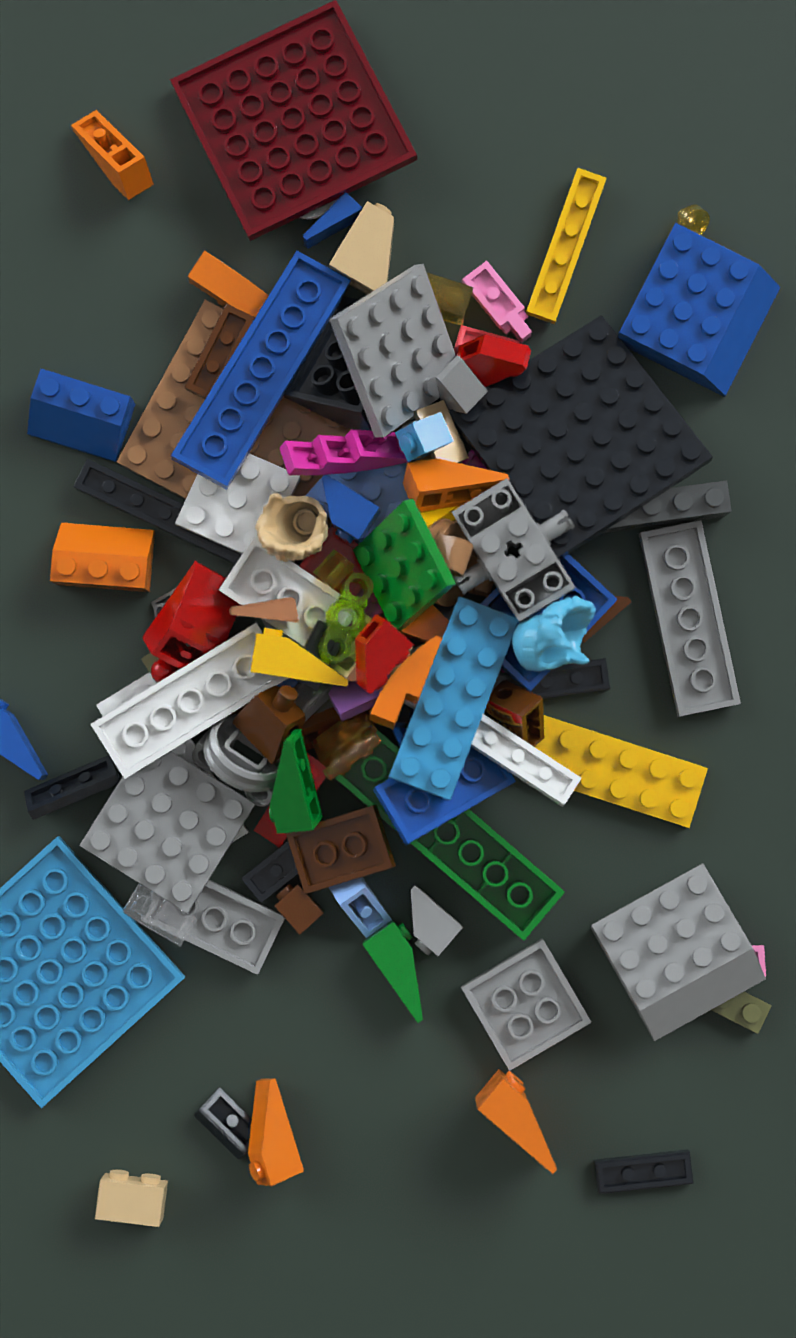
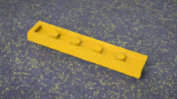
(566, 246)

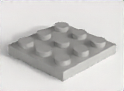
(526, 1004)

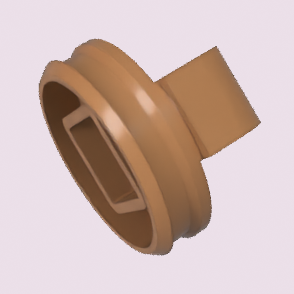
(458, 557)

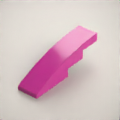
(342, 454)

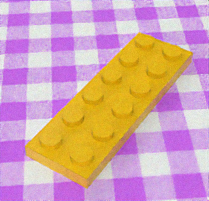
(625, 772)

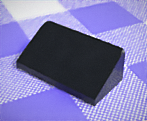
(226, 1122)

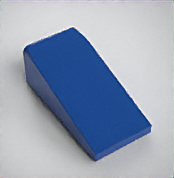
(336, 218)

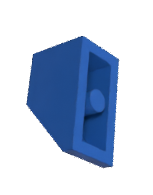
(349, 511)

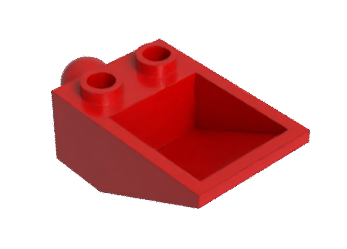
(192, 615)

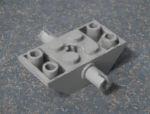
(500, 522)

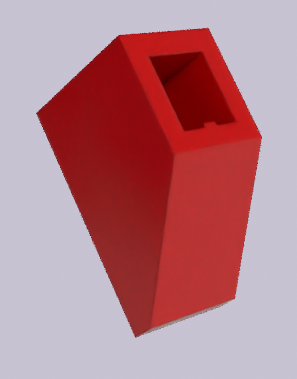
(494, 358)
(377, 652)

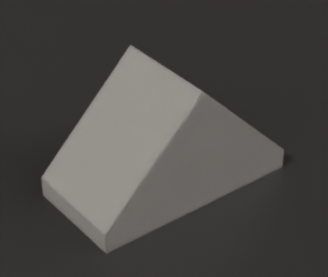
(459, 386)

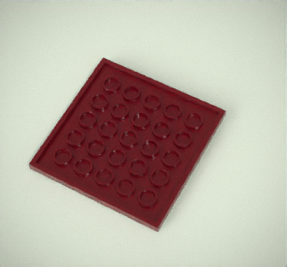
(293, 120)

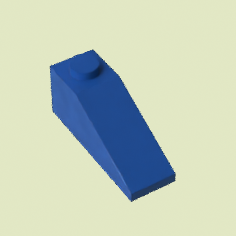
(16, 746)

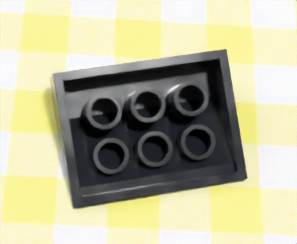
(325, 381)

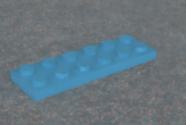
(454, 698)

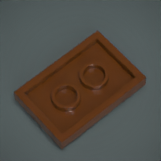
(341, 849)

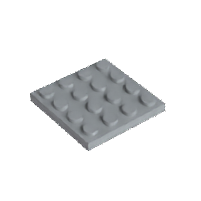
(395, 348)
(168, 828)

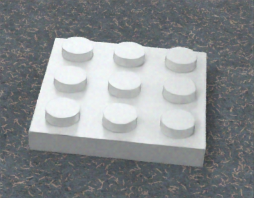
(232, 514)

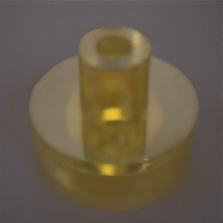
(694, 218)

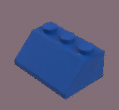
(79, 415)

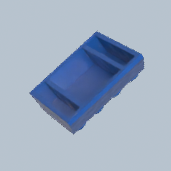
(699, 310)

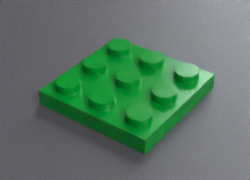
(404, 565)

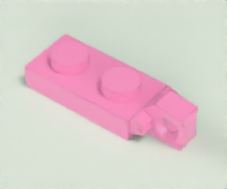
(498, 301)

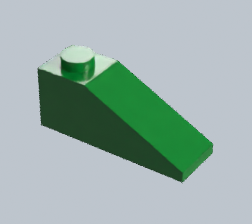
(294, 795)
(395, 959)

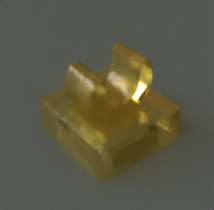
(334, 569)

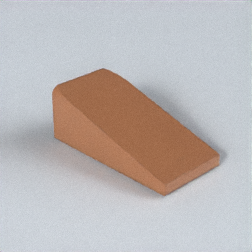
(278, 609)

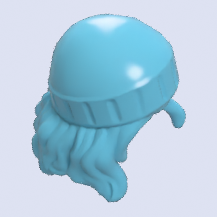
(553, 636)

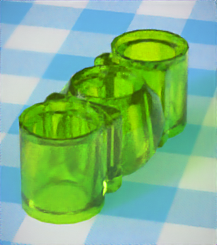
(355, 607)

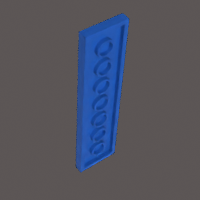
(260, 370)

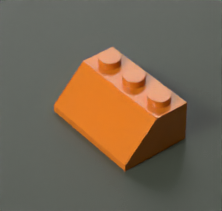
(103, 557)

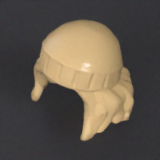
(292, 527)

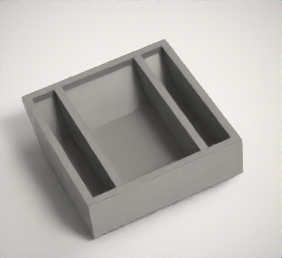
(678, 951)

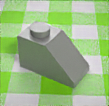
(431, 923)

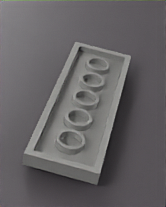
(689, 618)

